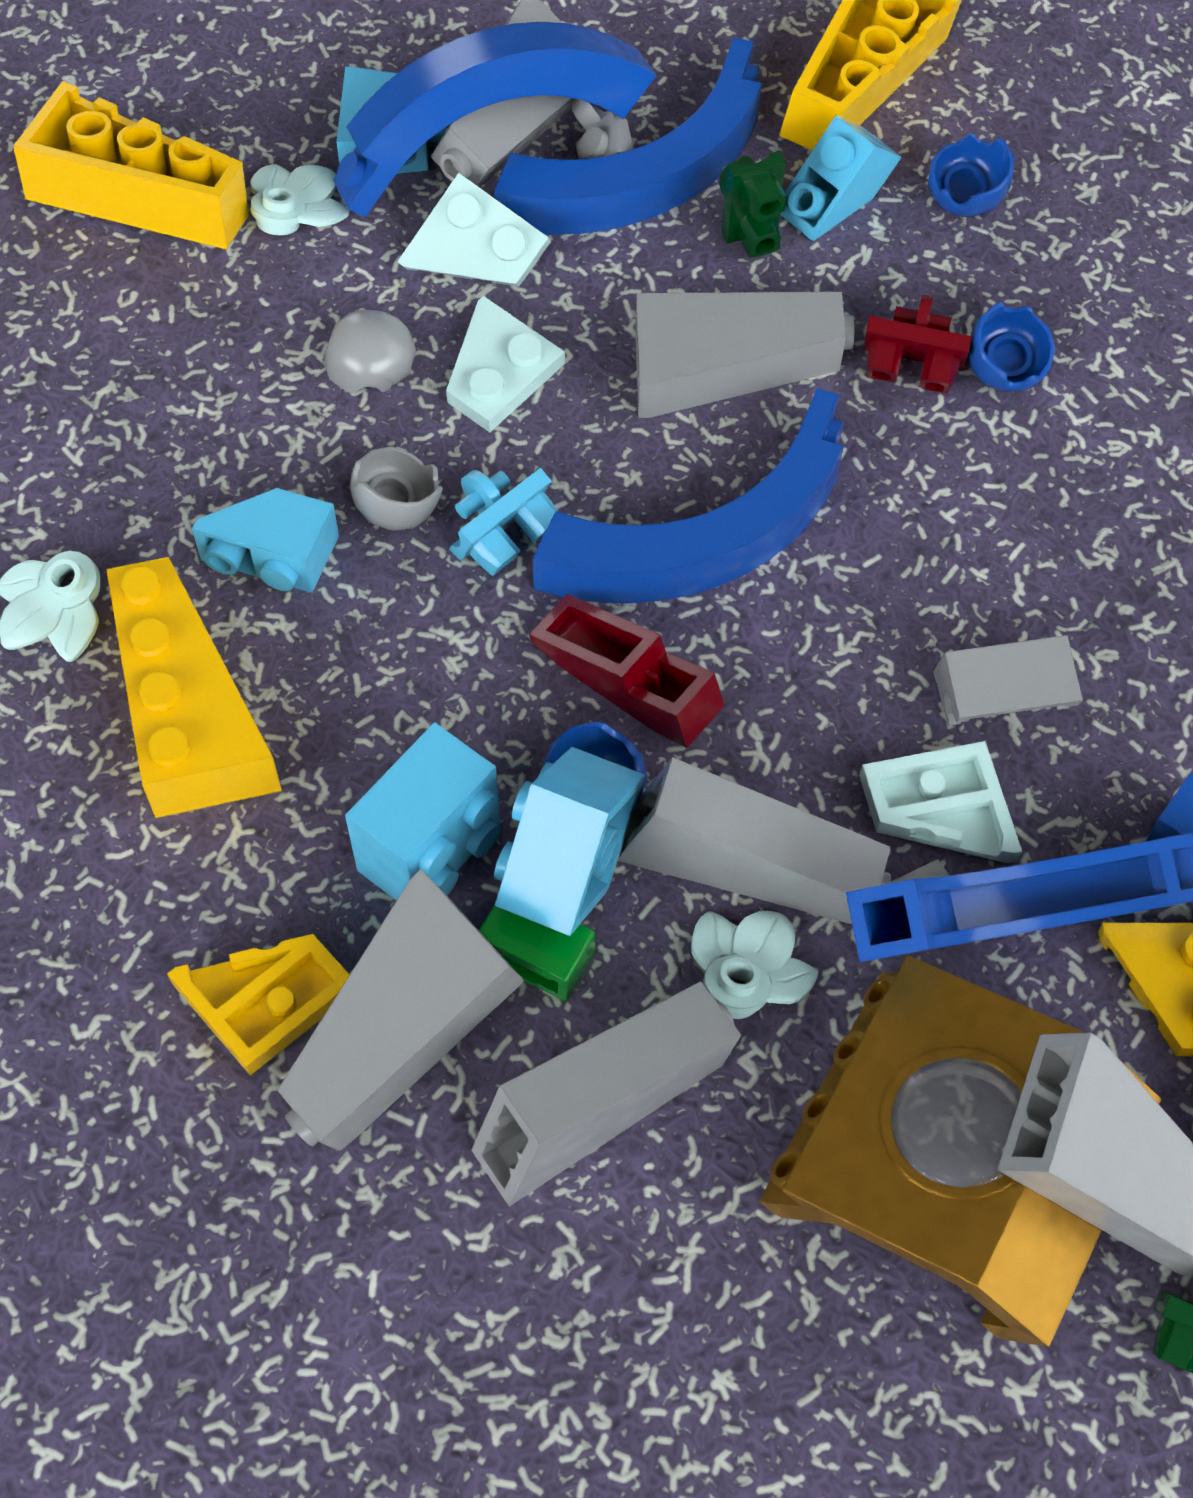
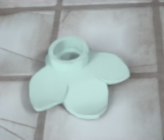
(293, 198)
(45, 609)
(755, 954)

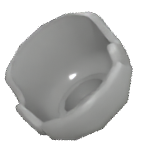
(369, 351)
(389, 478)

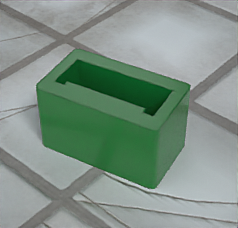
(540, 953)

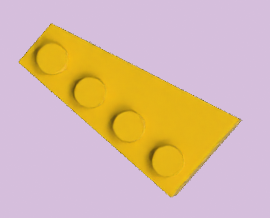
(863, 61)
(129, 172)
(184, 708)

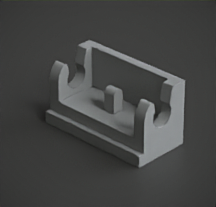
(1007, 679)

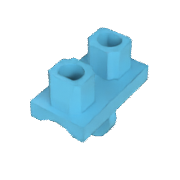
(484, 535)

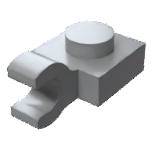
(604, 134)

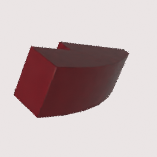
(630, 668)

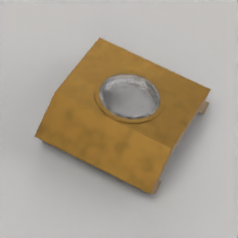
(913, 1142)

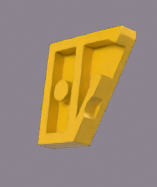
(1161, 973)
(263, 996)

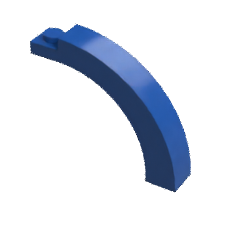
(477, 73)
(647, 180)
(704, 551)
(1020, 898)

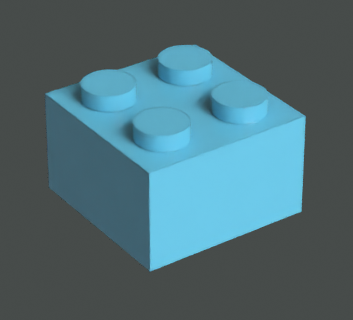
(426, 814)
(566, 839)

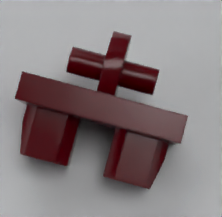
(916, 337)

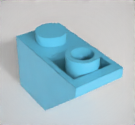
(837, 178)
(271, 537)

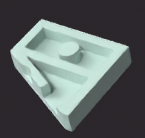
(475, 238)
(499, 365)
(943, 801)

